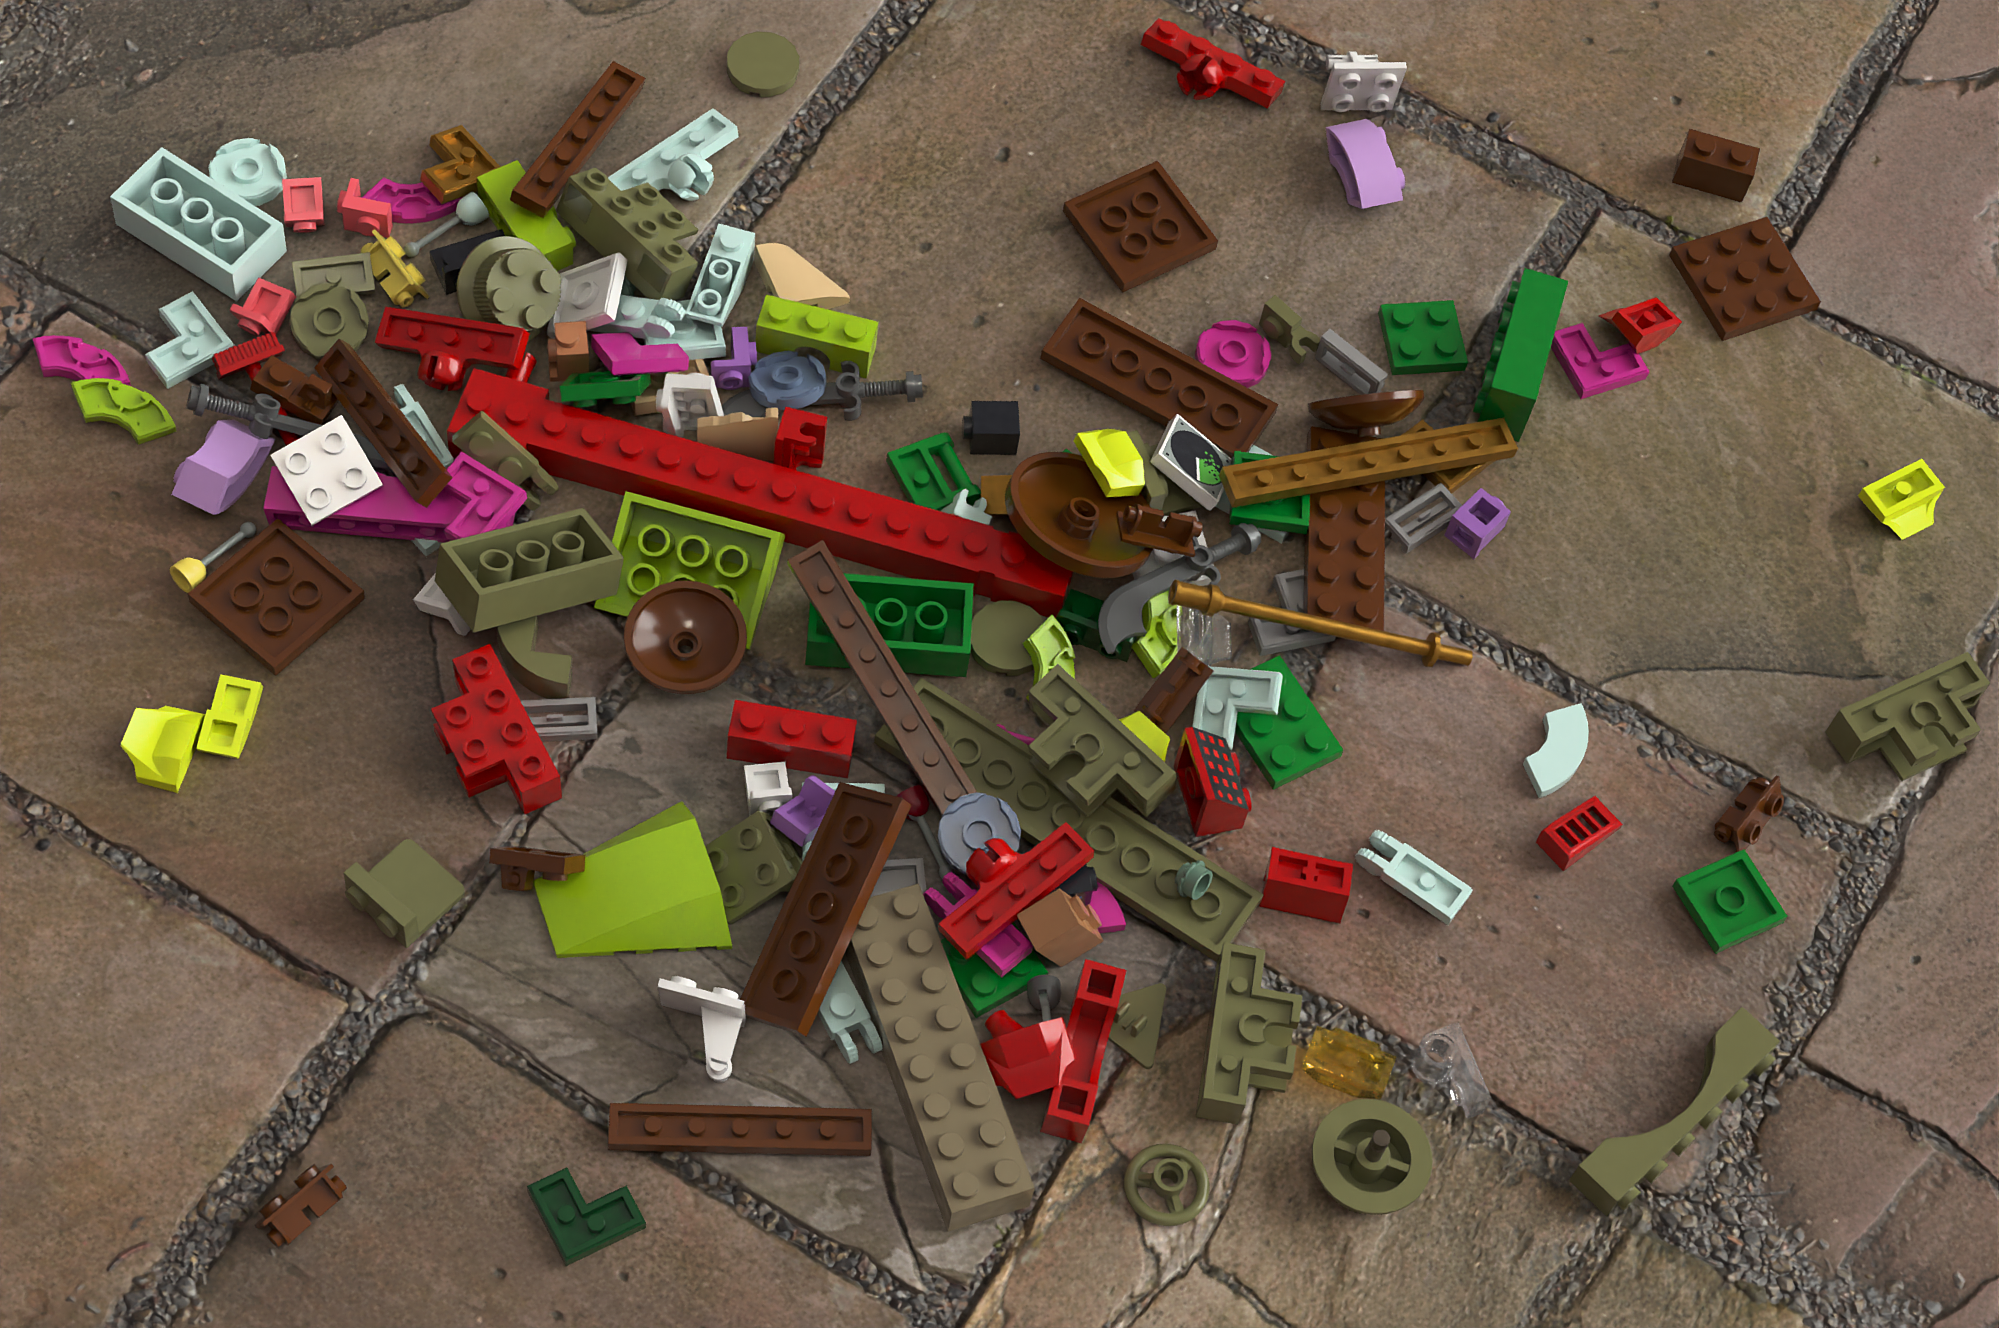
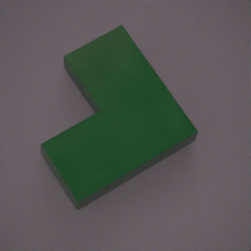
(581, 1227)

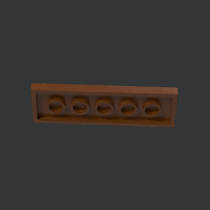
(1156, 378)
(1345, 545)
(823, 908)

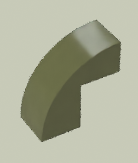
(539, 672)

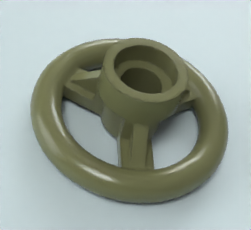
(1167, 1168)

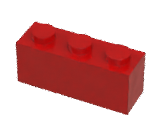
(791, 736)

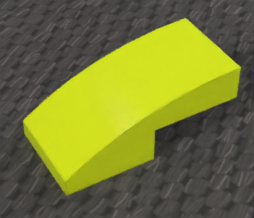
(230, 717)

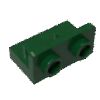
(1080, 622)

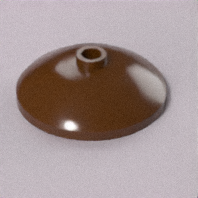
(1367, 411)
(685, 616)

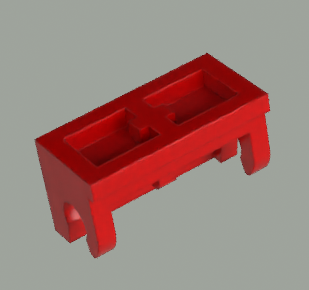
(800, 439)
(1306, 885)

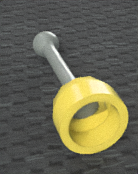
(191, 572)

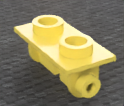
(403, 280)

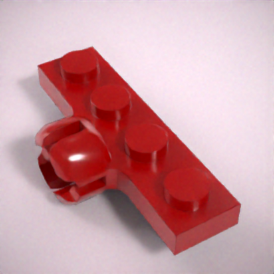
(1209, 67)
(450, 344)
(1011, 884)

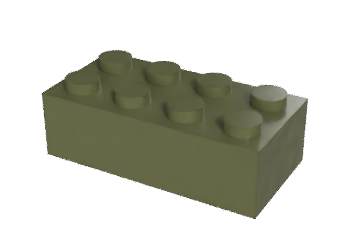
(528, 569)

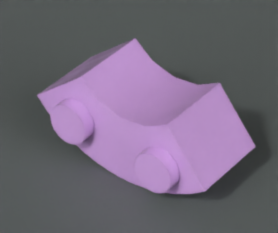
(1365, 163)
(221, 467)

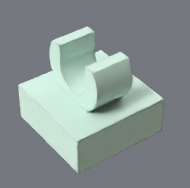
(962, 509)

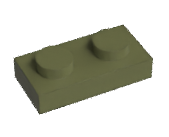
(347, 271)

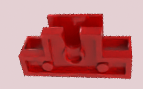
(494, 734)

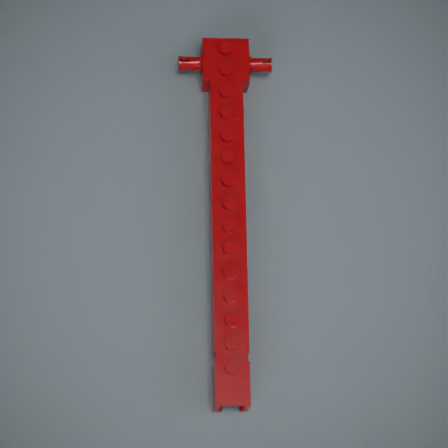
(800, 505)

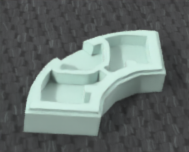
(1562, 749)

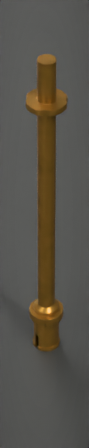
(1212, 600)

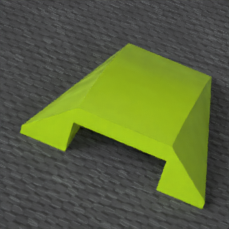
(639, 893)

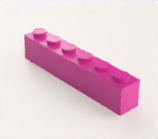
(382, 513)

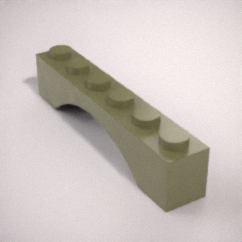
(1622, 1163)

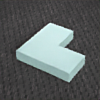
(195, 342)
(1234, 692)

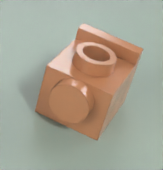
(568, 350)

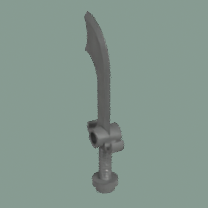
(845, 391)
(264, 417)
(1122, 609)

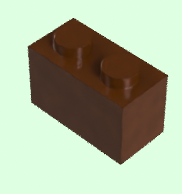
(1716, 165)

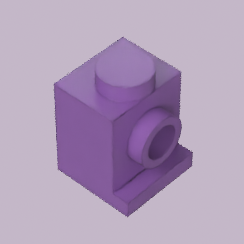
(1477, 522)

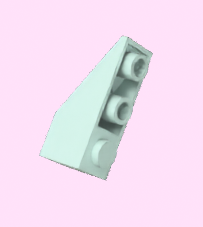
(722, 275)

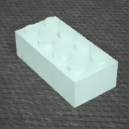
(198, 224)

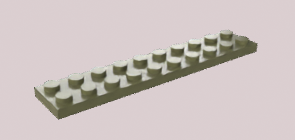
(1129, 852)

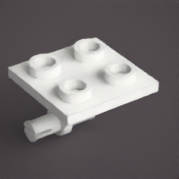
(1361, 83)
(326, 470)
(721, 1019)

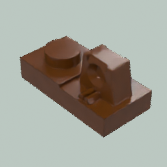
(301, 395)
(520, 864)

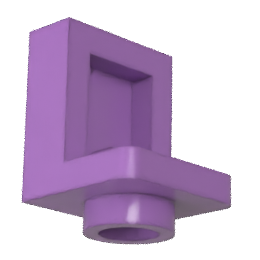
(735, 372)
(803, 814)

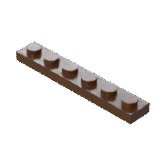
(577, 139)
(383, 423)
(740, 1129)

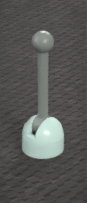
(469, 211)

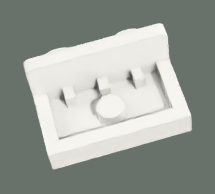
(685, 400)

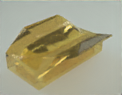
(1348, 1063)

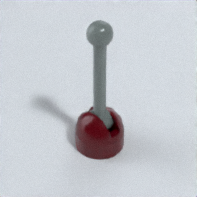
(919, 806)

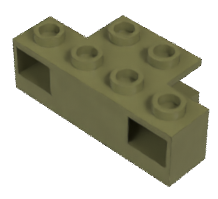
(636, 225)
(1914, 720)
(1091, 751)
(1245, 1035)

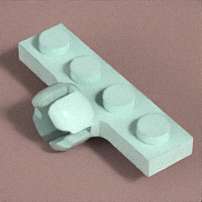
(680, 159)

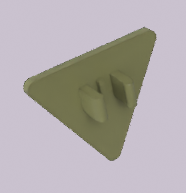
(1138, 1023)

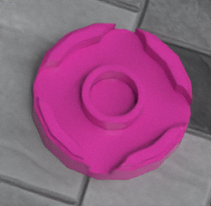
(1235, 351)

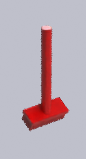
(249, 357)

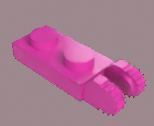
(1003, 950)

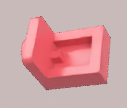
(303, 204)
(364, 214)
(264, 308)

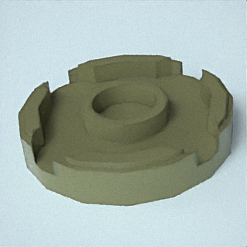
(763, 64)
(324, 316)
(999, 636)

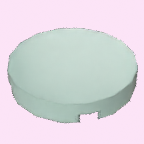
(249, 170)

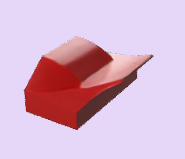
(1644, 323)
(1030, 1057)

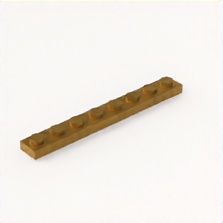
(1367, 462)

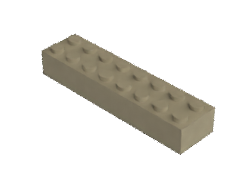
(936, 1061)

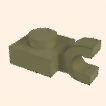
(1285, 326)

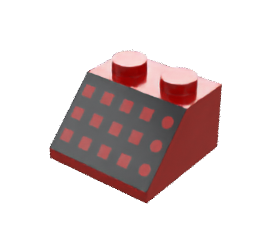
(1210, 783)

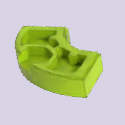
(123, 405)
(1160, 642)
(1049, 647)

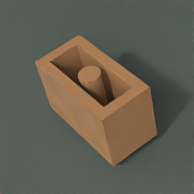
(1061, 927)

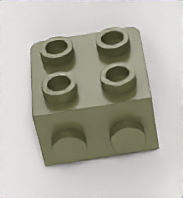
(403, 892)

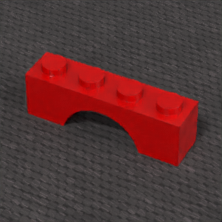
(1089, 1027)

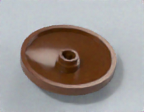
(1069, 518)

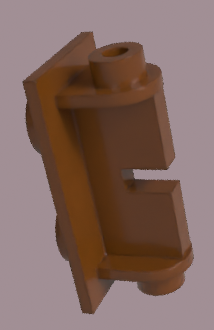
(1145, 528)
(1174, 689)
(1760, 803)
(286, 1214)

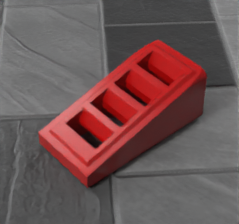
(1559, 849)

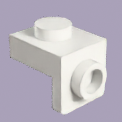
(766, 787)

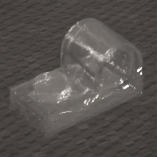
(1458, 1066)

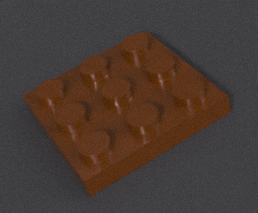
(1140, 226)
(1744, 278)
(276, 596)

